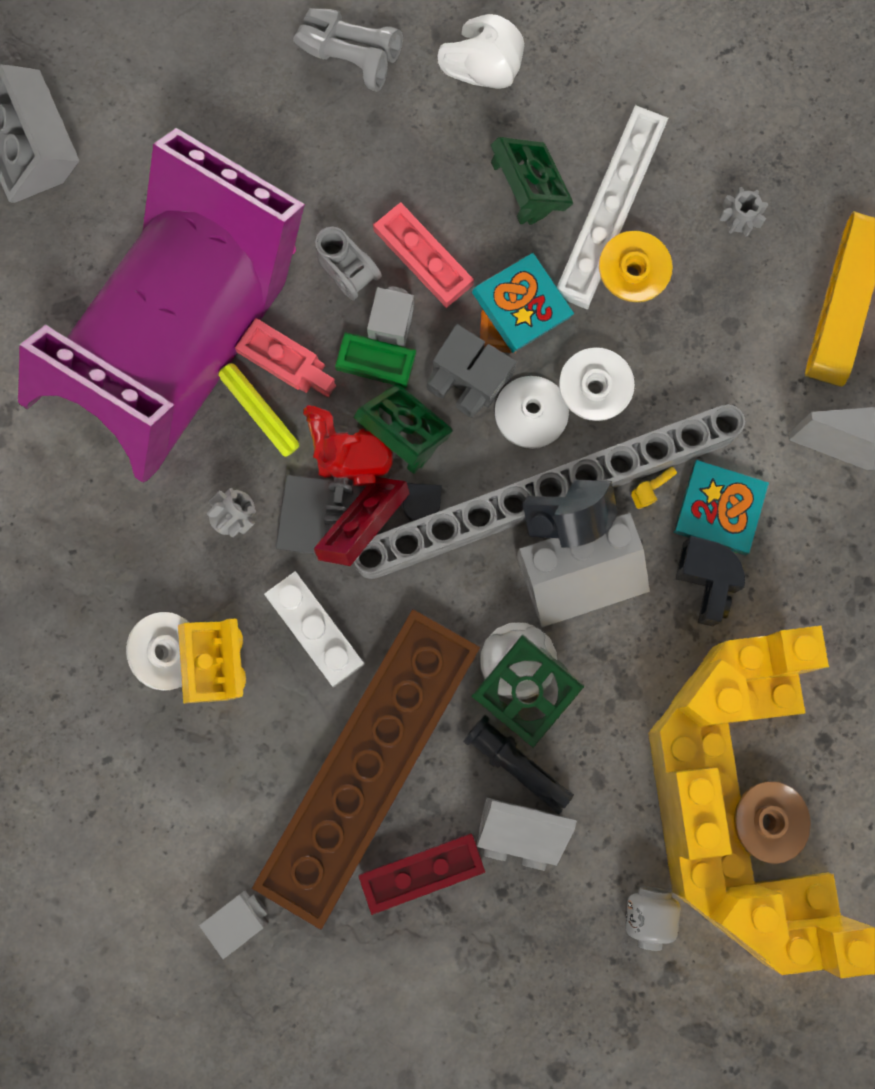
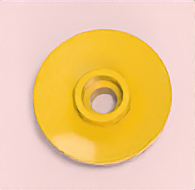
(638, 251)

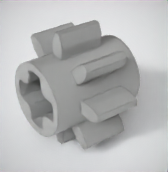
(748, 202)
(231, 512)

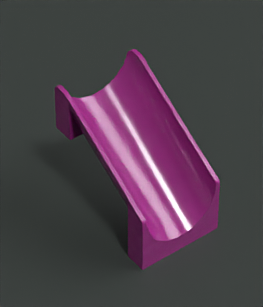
(175, 304)

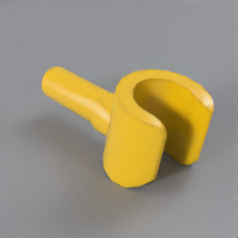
(644, 493)

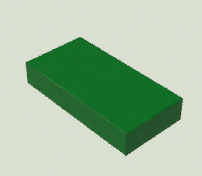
(375, 360)

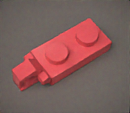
(284, 358)

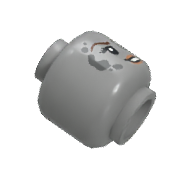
(652, 917)

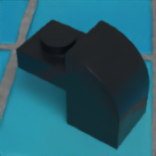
(575, 519)
(717, 569)

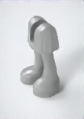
(323, 35)

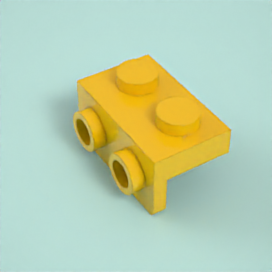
(211, 661)

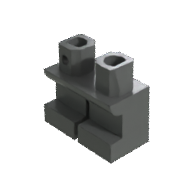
(471, 369)

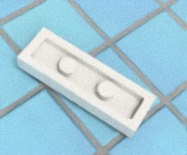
(314, 629)

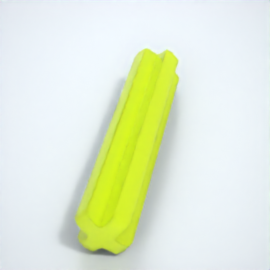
(258, 409)

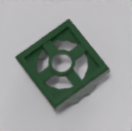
(534, 207)
(400, 402)
(567, 685)

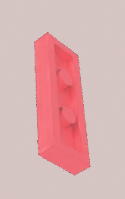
(423, 255)

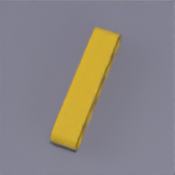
(845, 304)

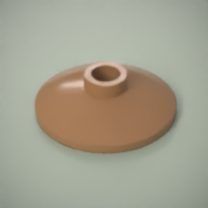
(788, 822)

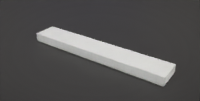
(611, 204)

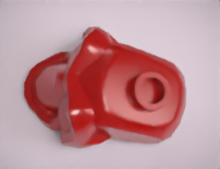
(343, 455)

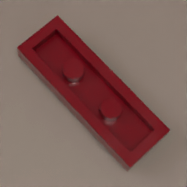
(361, 521)
(421, 873)

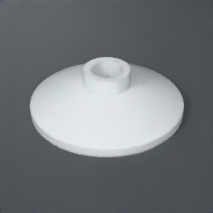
(607, 371)
(523, 427)
(152, 631)

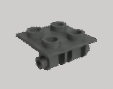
(311, 510)

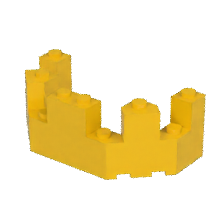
(783, 921)

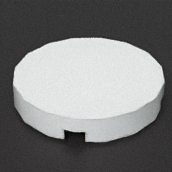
(500, 643)

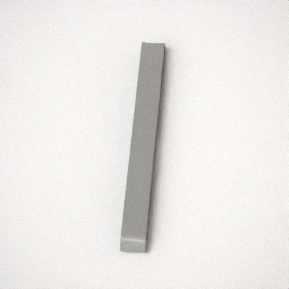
(598, 465)

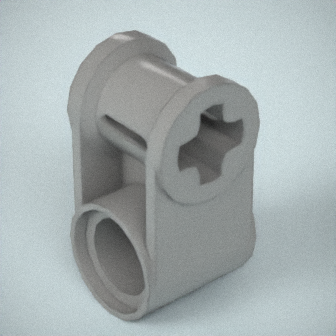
(349, 267)

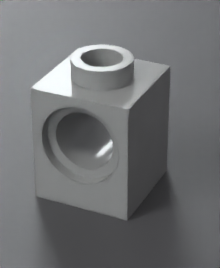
(391, 316)
(235, 923)

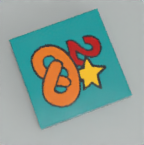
(522, 302)
(721, 507)

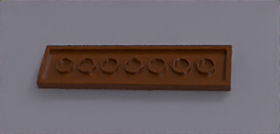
(365, 769)

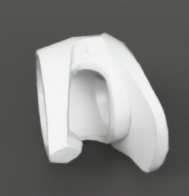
(485, 58)

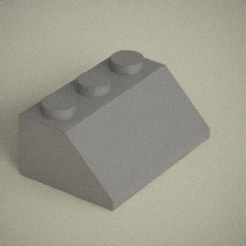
(32, 135)
(584, 577)

